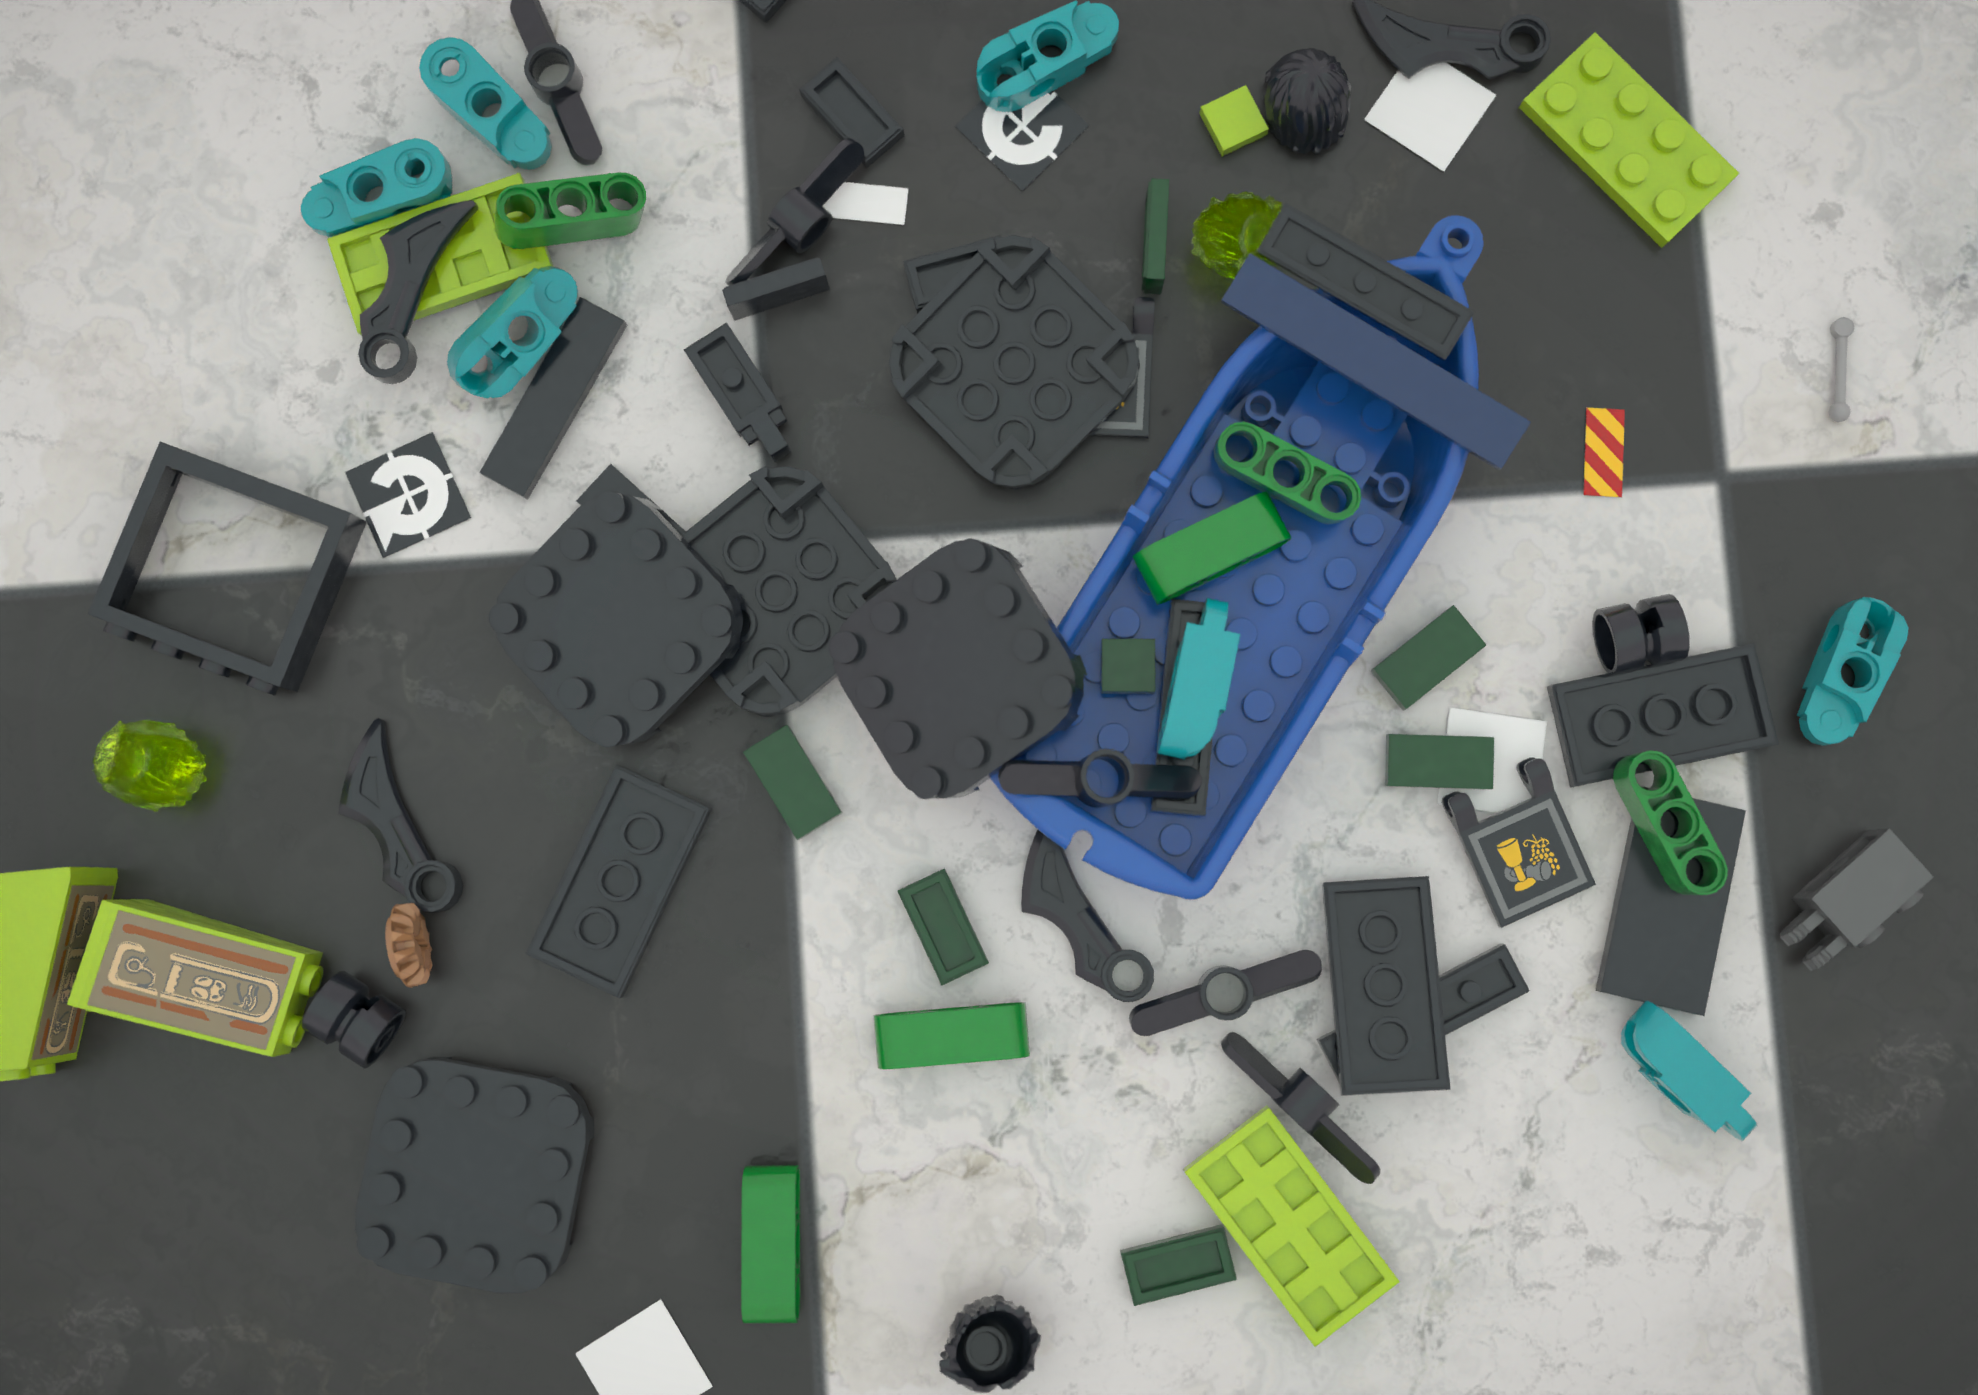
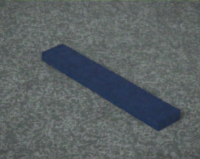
(1375, 362)

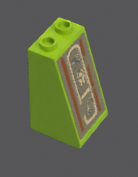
(42, 944)
(196, 976)

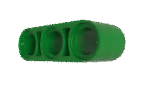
(552, 227)
(1312, 471)
(1212, 547)
(1692, 836)
(951, 1035)
(770, 1244)

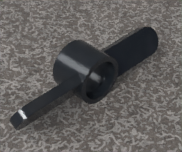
(564, 97)
(800, 213)
(1070, 779)
(1257, 983)
(1305, 1103)

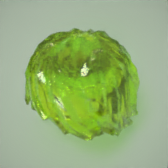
(1233, 230)
(149, 764)

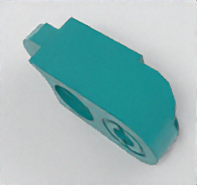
(1080, 31)
(513, 132)
(340, 200)
(545, 300)
(1198, 683)
(1830, 706)
(1686, 1071)

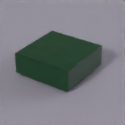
(1127, 666)

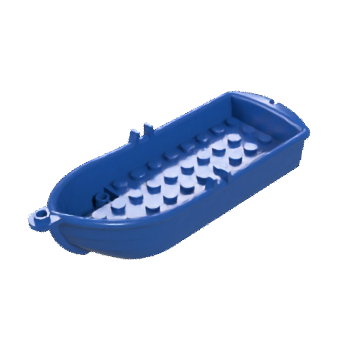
(1295, 608)

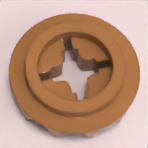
(408, 945)

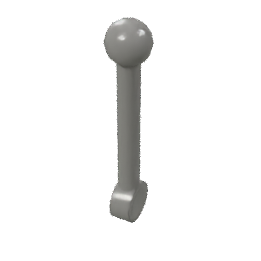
(1840, 330)

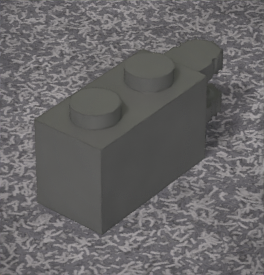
(1857, 895)

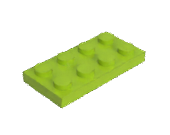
(1628, 140)
(467, 270)
(1291, 1225)

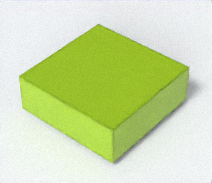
(1233, 120)

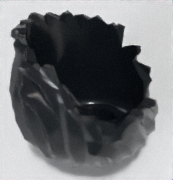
(1307, 100)
(990, 1345)

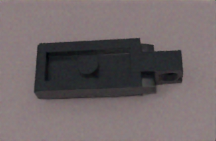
(739, 389)

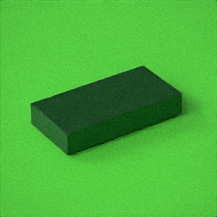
(1155, 236)
(1428, 657)
(1439, 761)
(792, 782)
(943, 926)
(1178, 1265)

